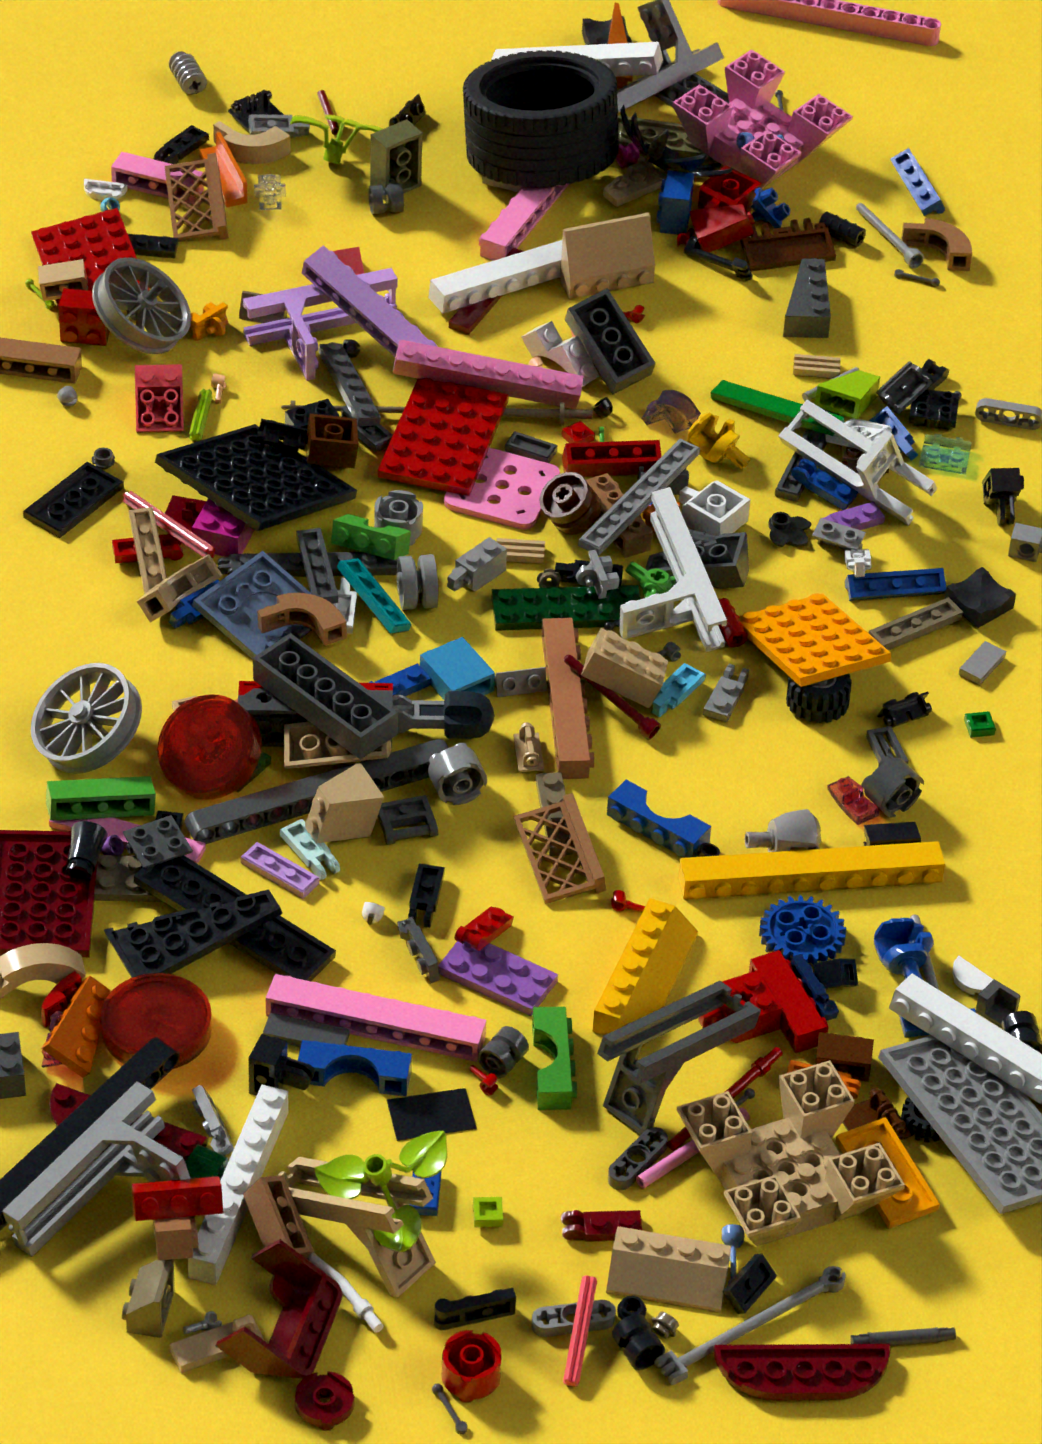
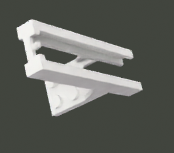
(879, 456)
(692, 585)

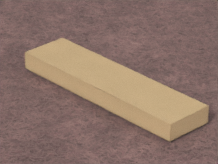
(147, 547)

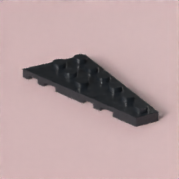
(189, 934)

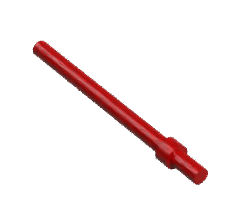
(758, 1069)

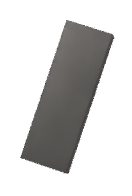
(295, 1030)

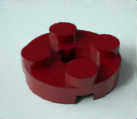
(324, 1414)

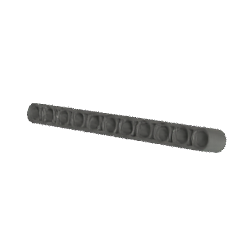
(297, 796)

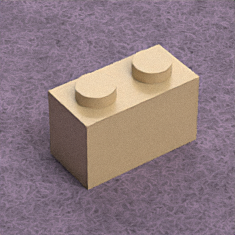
(61, 275)

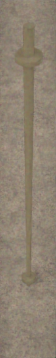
(509, 412)

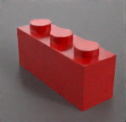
(177, 1198)

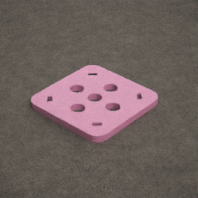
(514, 509)

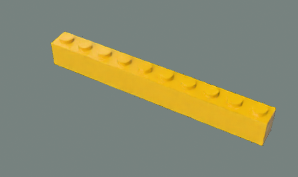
(811, 870)

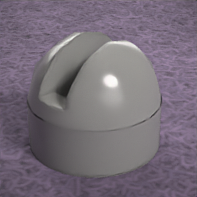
(67, 396)

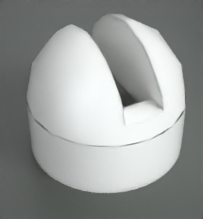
(372, 910)

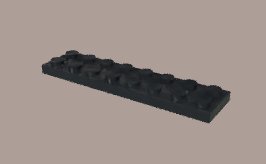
(274, 944)

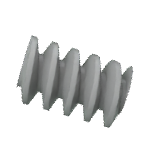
(187, 72)

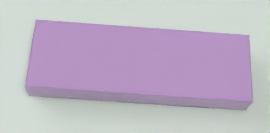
(280, 870)

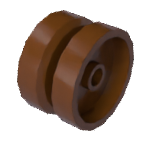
(570, 503)

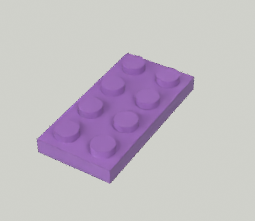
(499, 975)

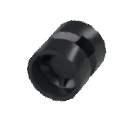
(1024, 1028)
(638, 1341)

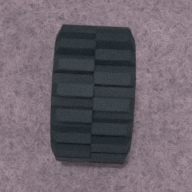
(820, 700)

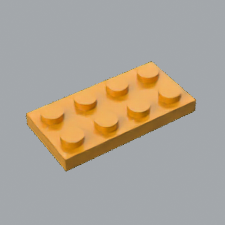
(916, 1197)

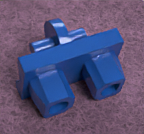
(767, 210)

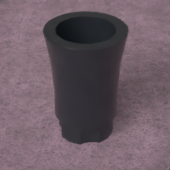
(84, 850)

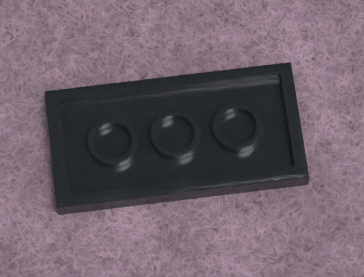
(73, 499)

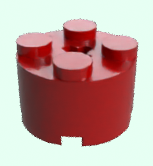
(471, 1365)

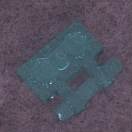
(942, 458)

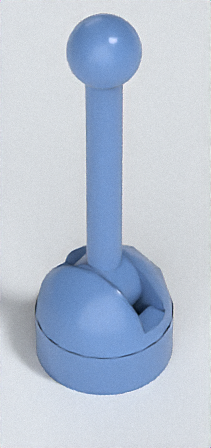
(745, 137)
(733, 1236)

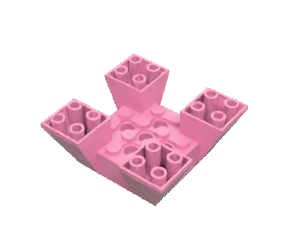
(750, 87)

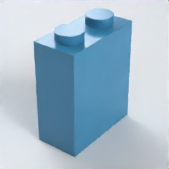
(457, 668)

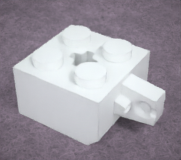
(714, 509)

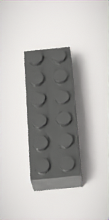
(325, 696)

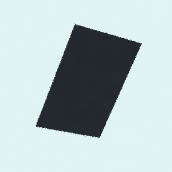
(431, 1112)

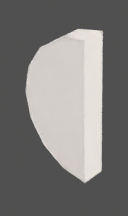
(101, 190)
(969, 977)

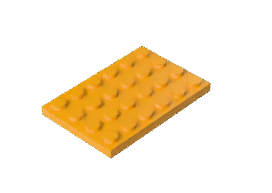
(813, 639)

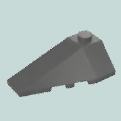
(723, 560)

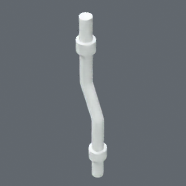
(360, 1306)

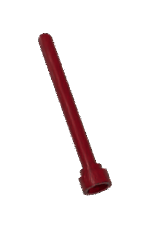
(647, 726)

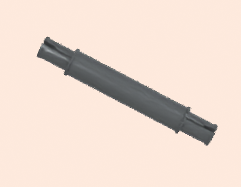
(905, 1337)

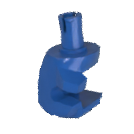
(902, 946)

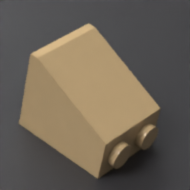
(345, 807)

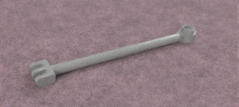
(676, 1367)

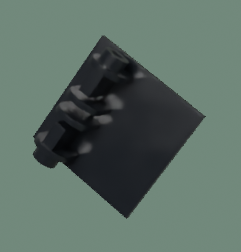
(253, 105)
(936, 406)

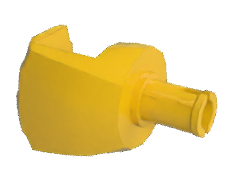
(714, 445)

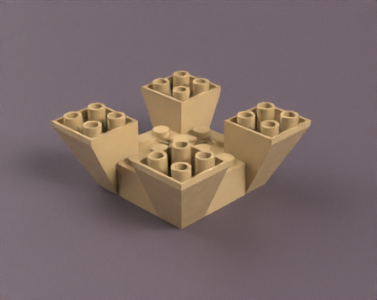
(789, 1171)

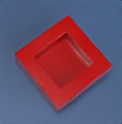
(578, 433)

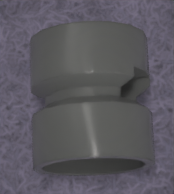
(393, 195)
(503, 1051)

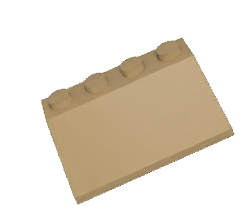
(607, 255)

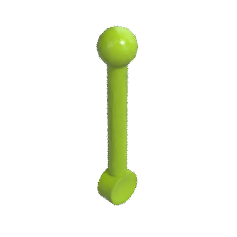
(30, 284)

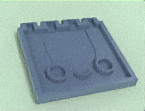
(235, 600)

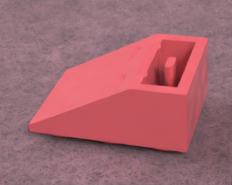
(159, 398)

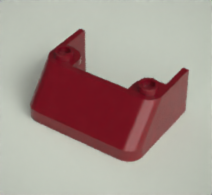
(308, 1311)

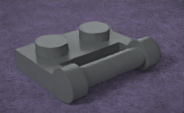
(405, 813)

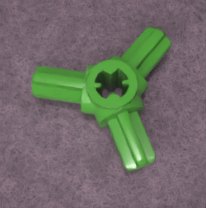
(652, 581)

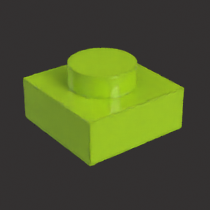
(488, 1211)

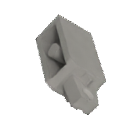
(478, 566)

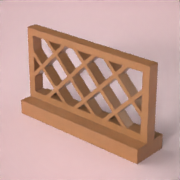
(215, 200)
(582, 848)

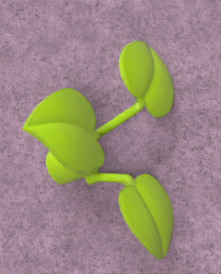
(335, 147)
(344, 1176)

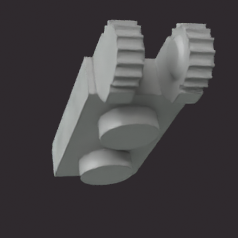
(726, 694)

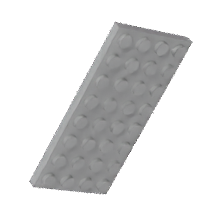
(978, 1117)

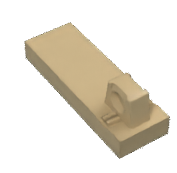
(202, 1348)

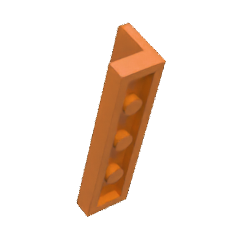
(232, 179)

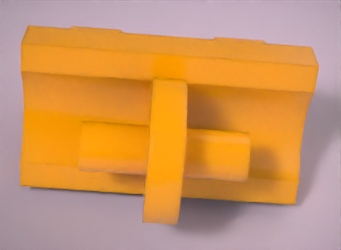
(211, 321)

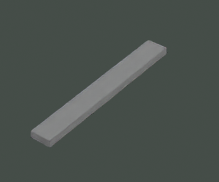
(638, 497)

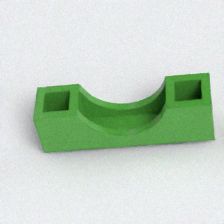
(554, 1082)

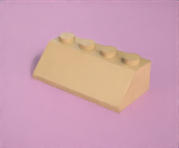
(309, 746)
(668, 1269)

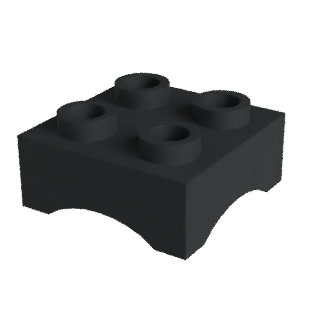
(598, 31)
(981, 597)

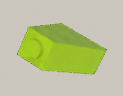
(848, 393)

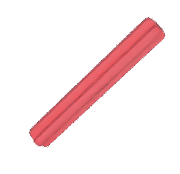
(580, 1331)

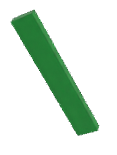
(765, 404)

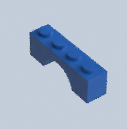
(679, 835)
(385, 1068)

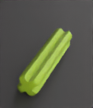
(200, 415)

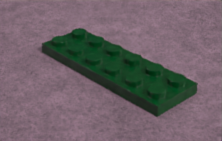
(529, 606)

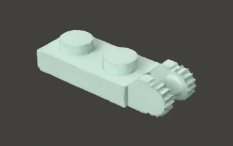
(308, 851)

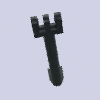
(739, 266)

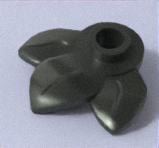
(788, 529)

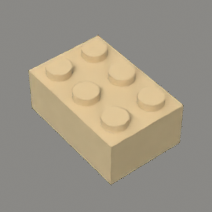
(625, 667)

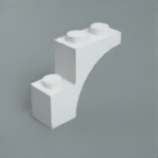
(568, 354)

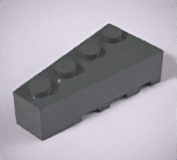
(809, 304)

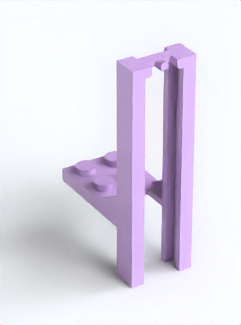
(299, 327)

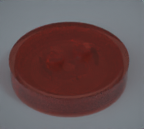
(209, 746)
(160, 1008)

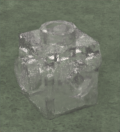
(269, 192)

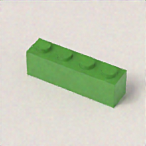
(100, 798)

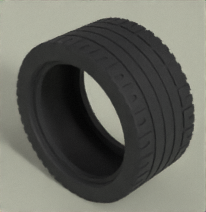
(541, 118)

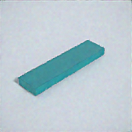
(374, 595)

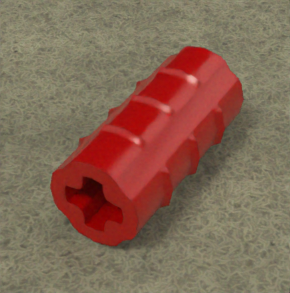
(734, 631)

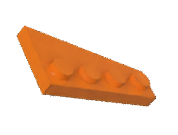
(77, 1034)

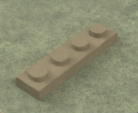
(917, 624)
(551, 791)

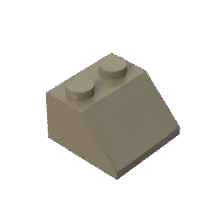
(150, 1299)

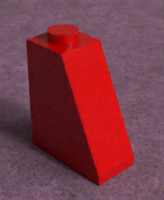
(721, 226)

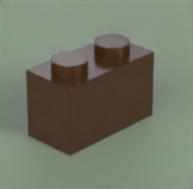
(846, 1053)

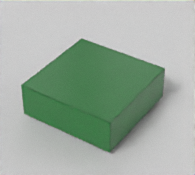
(979, 724)

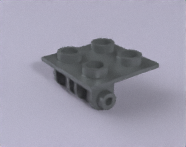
(157, 842)

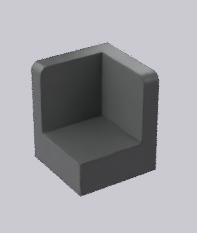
(997, 1002)

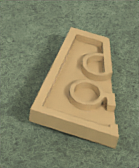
(636, 182)

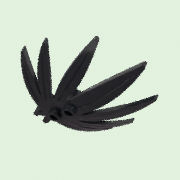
(666, 158)

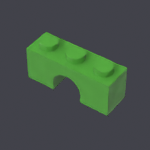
(385, 542)

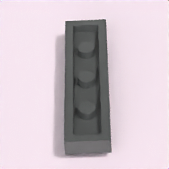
(317, 564)

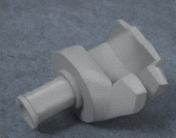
(788, 830)

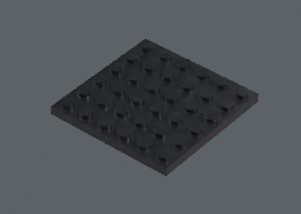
(255, 479)

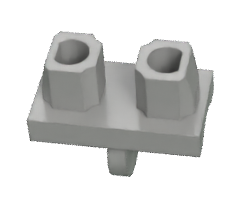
(595, 575)

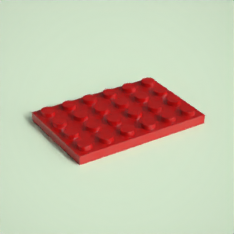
(94, 238)
(443, 436)

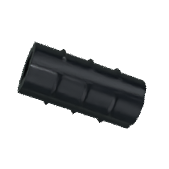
(843, 229)

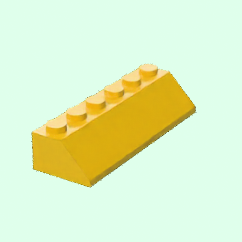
(645, 967)

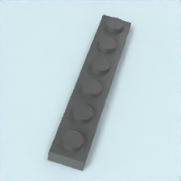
(349, 384)

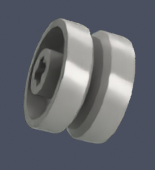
(420, 582)

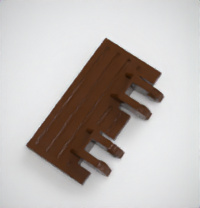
(787, 245)

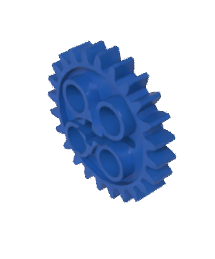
(803, 929)

